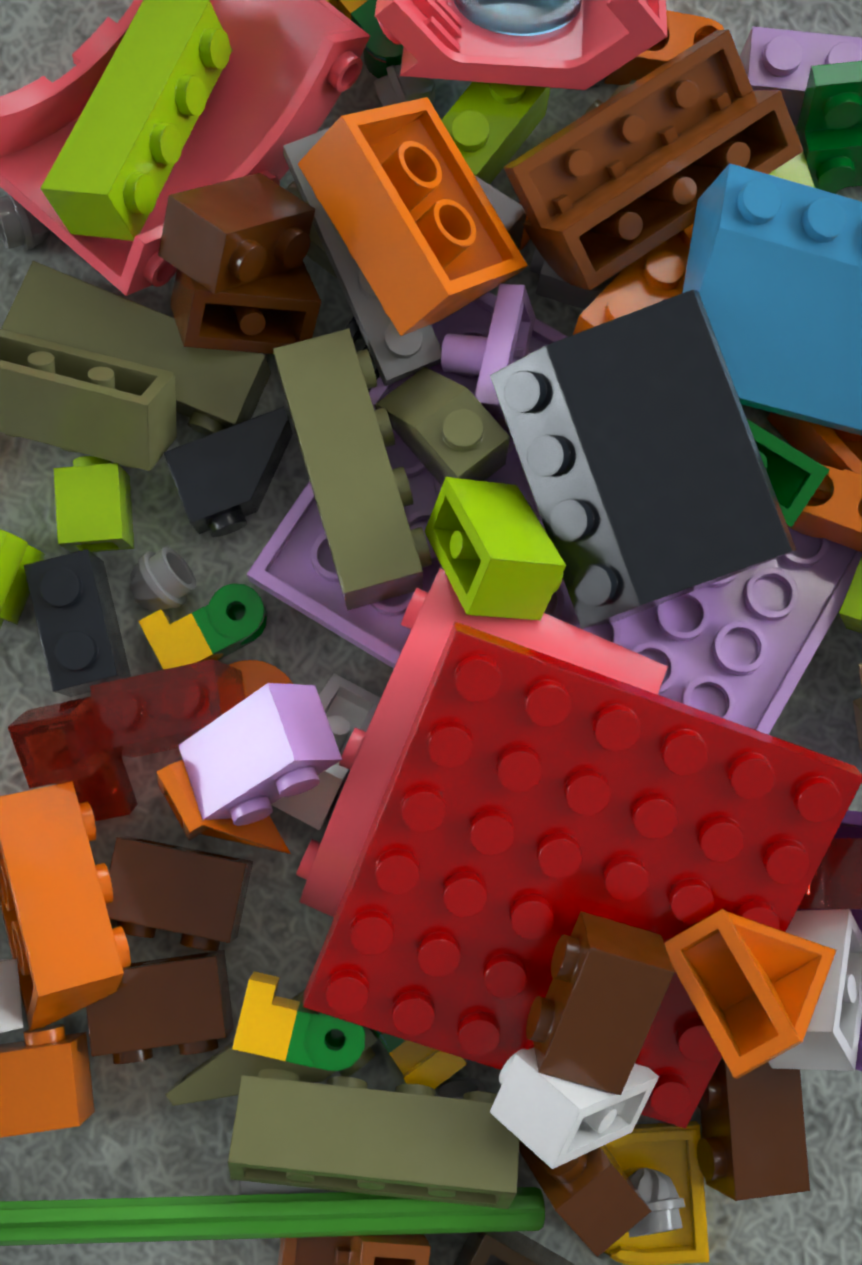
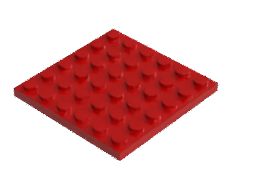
(553, 798)

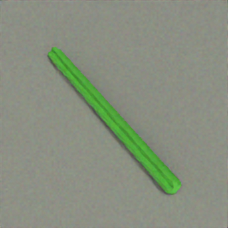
(255, 1217)

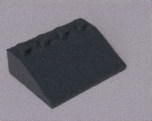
(641, 460)

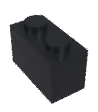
(76, 622)

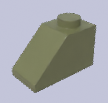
(446, 427)

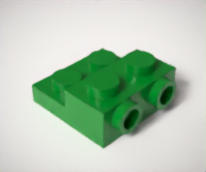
(832, 125)

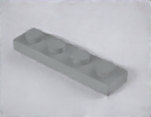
(393, 354)

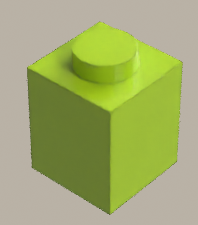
(93, 506)

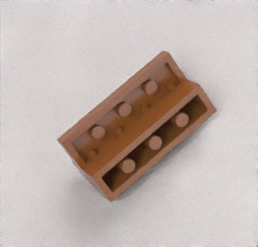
(644, 158)

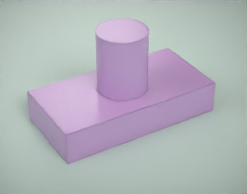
(505, 344)

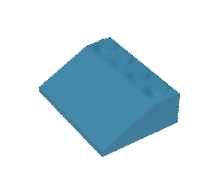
(783, 293)

